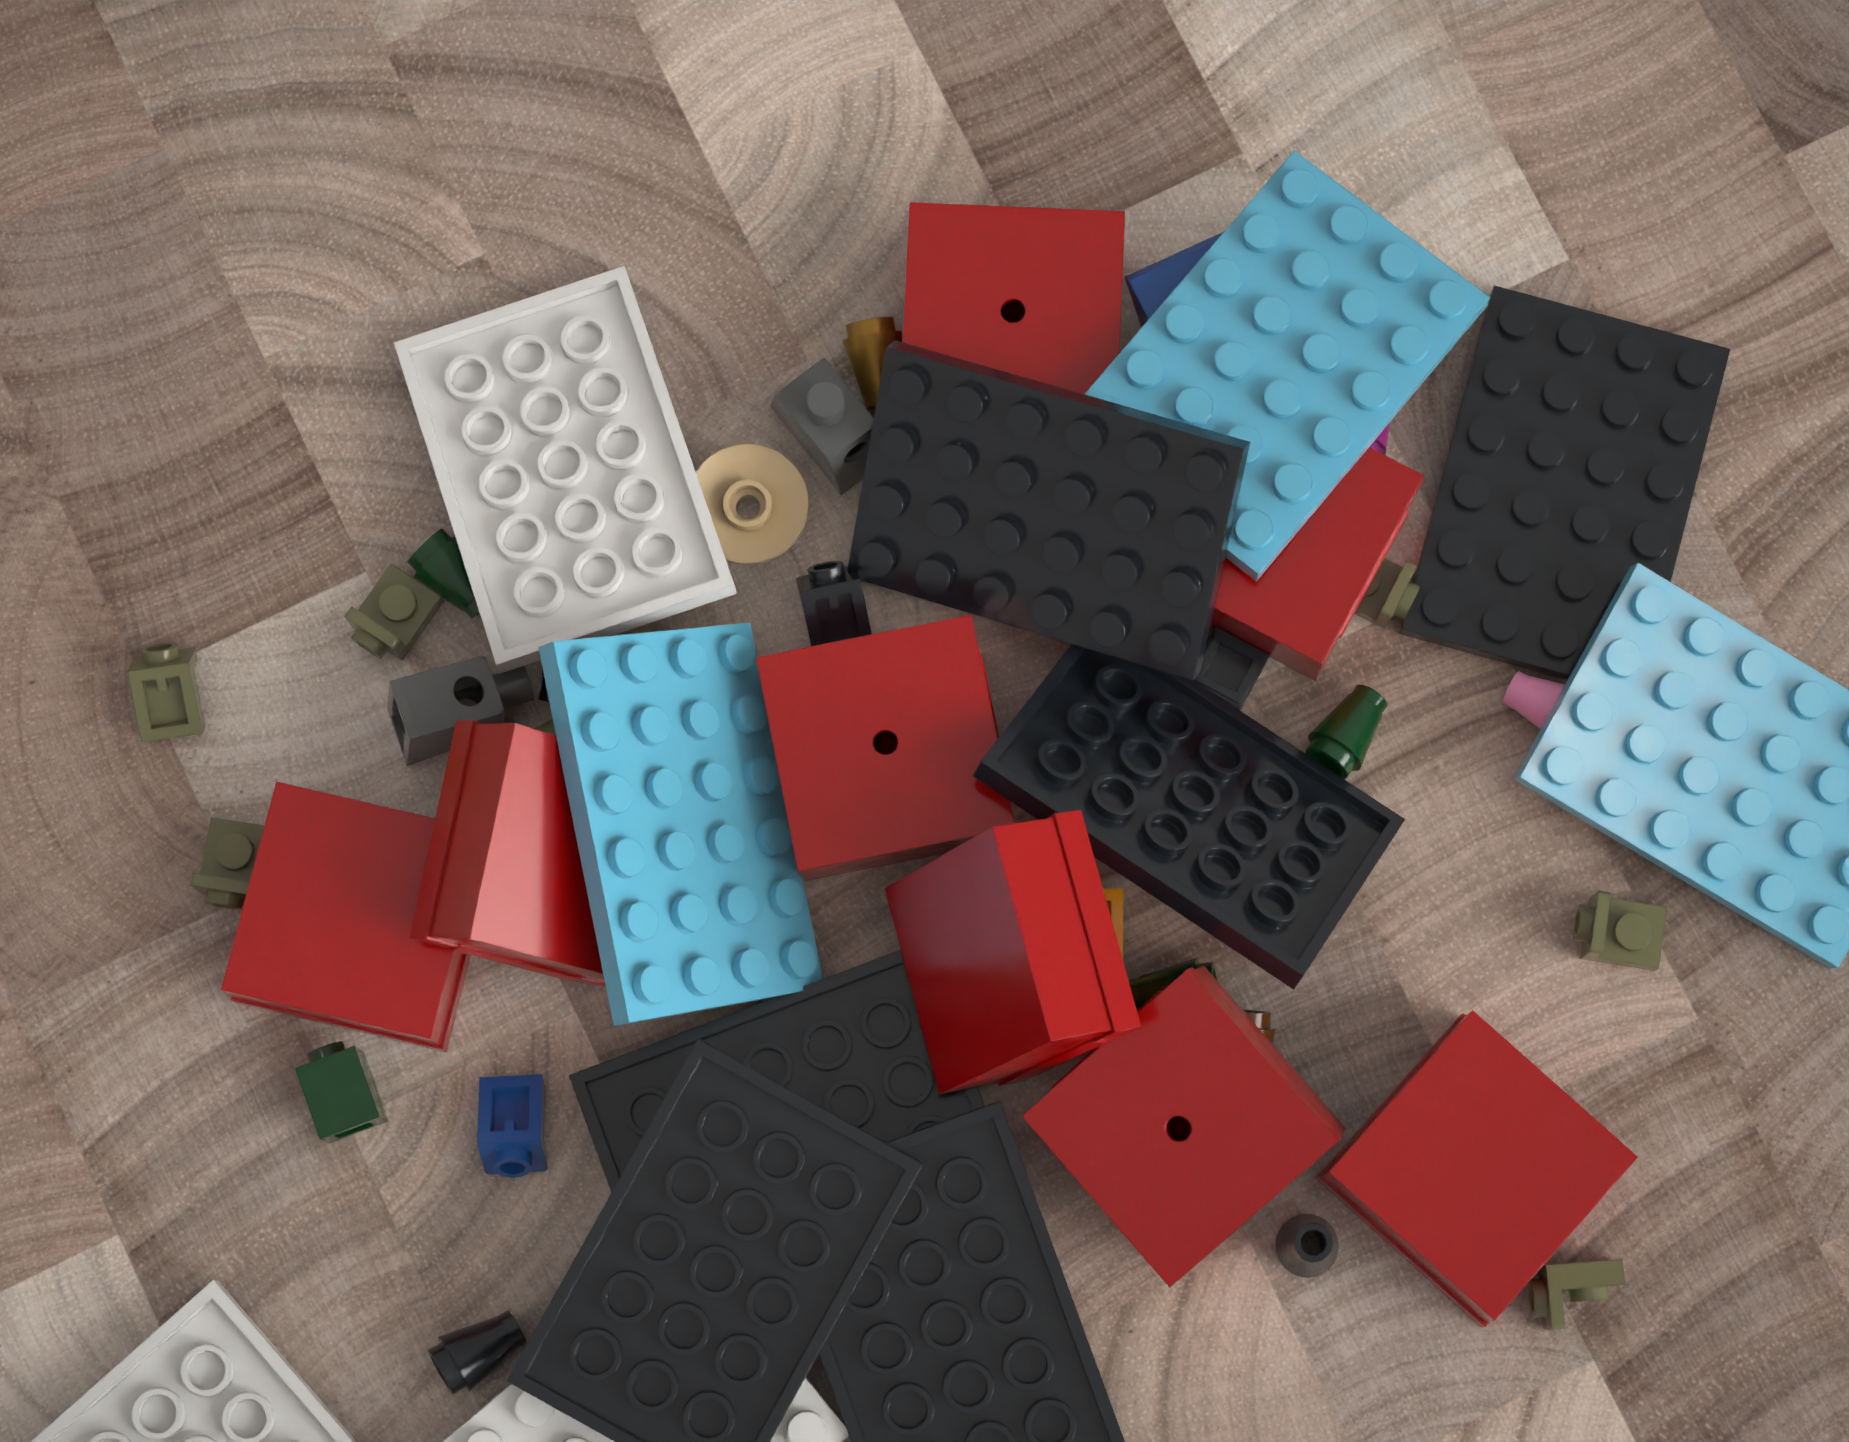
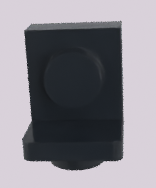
(833, 603)

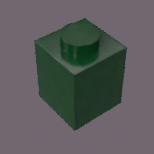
(340, 1092)

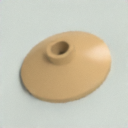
(757, 475)

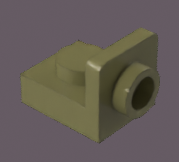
(1389, 593)
(393, 614)
(166, 692)
(228, 862)
(1620, 931)
(1583, 1279)

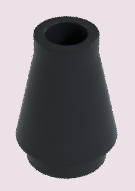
(1290, 1250)
(475, 1351)

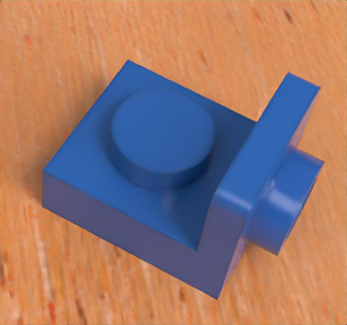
(512, 1125)

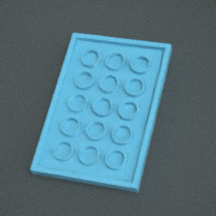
(1298, 339)
(1708, 761)
(680, 820)

